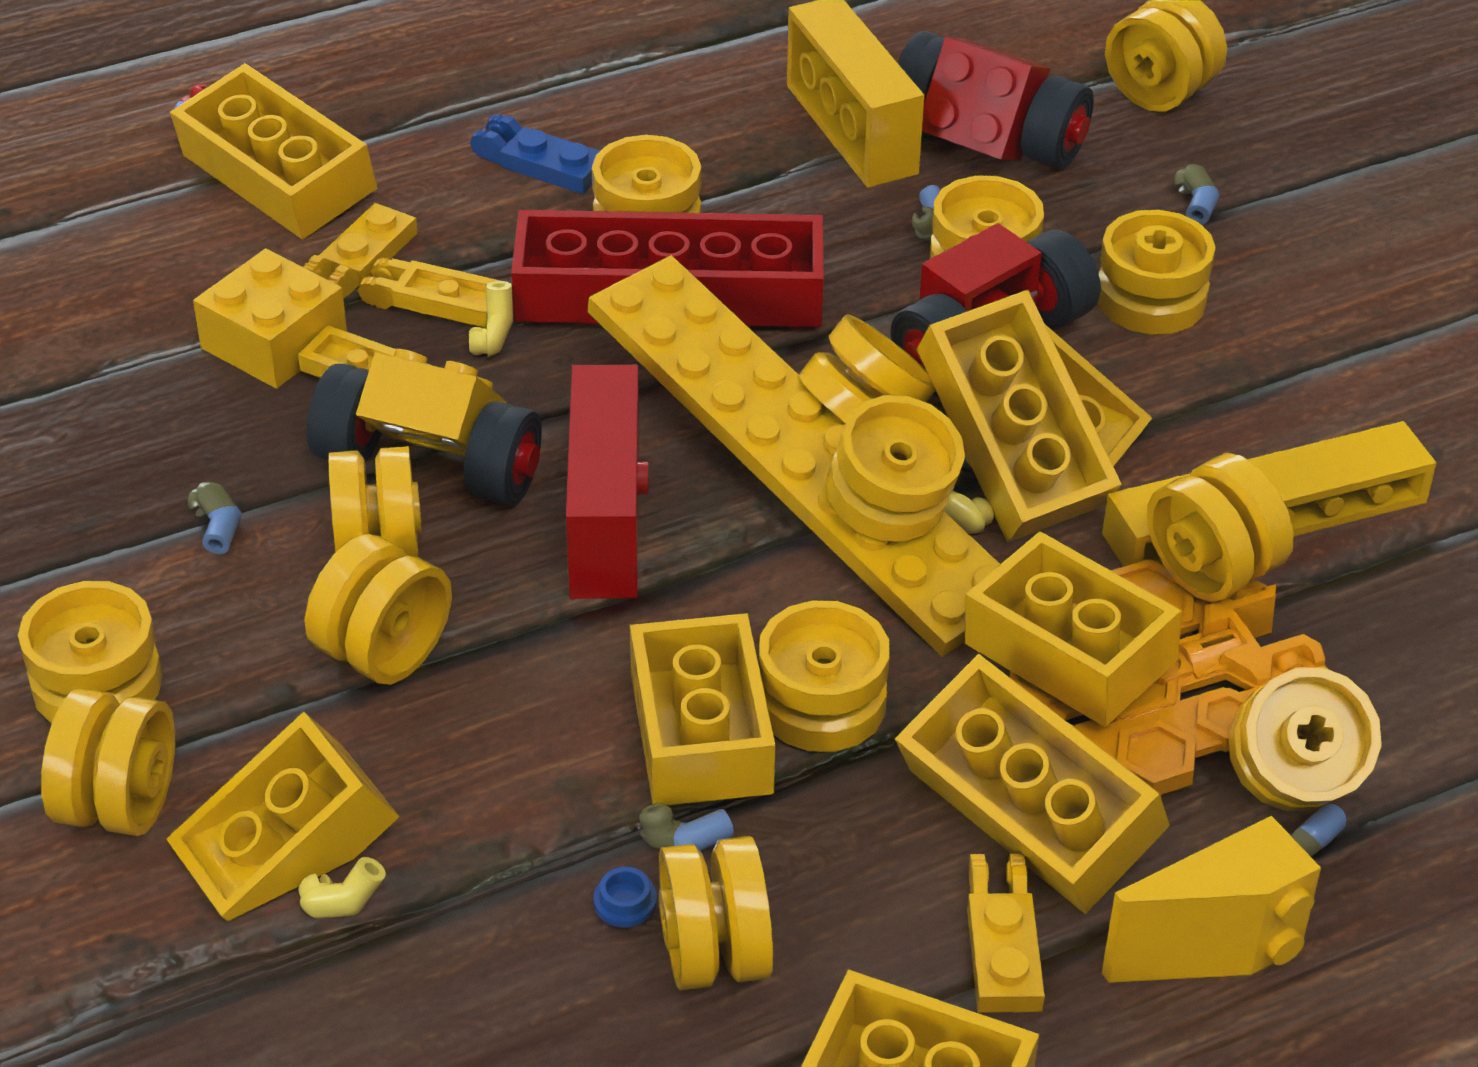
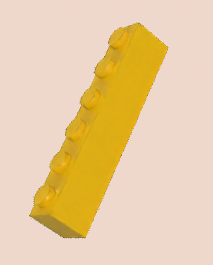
(1318, 482)

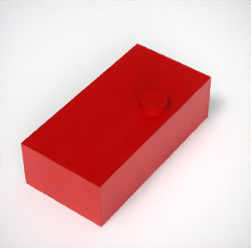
(604, 482)

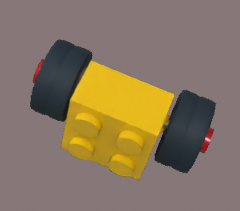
(432, 409)

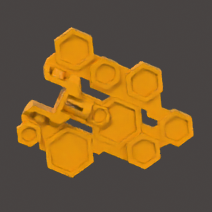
(1158, 731)

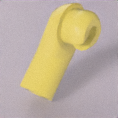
(499, 320)
(969, 514)
(328, 900)

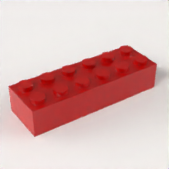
(754, 263)

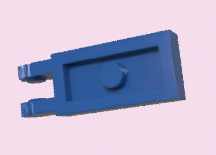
(535, 153)

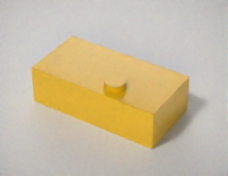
(854, 91)
(274, 150)
(1018, 415)
(1033, 783)

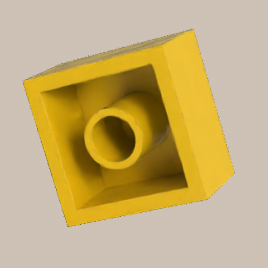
(267, 316)

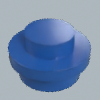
(625, 897)

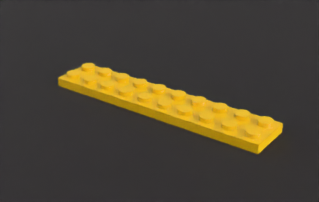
(783, 438)

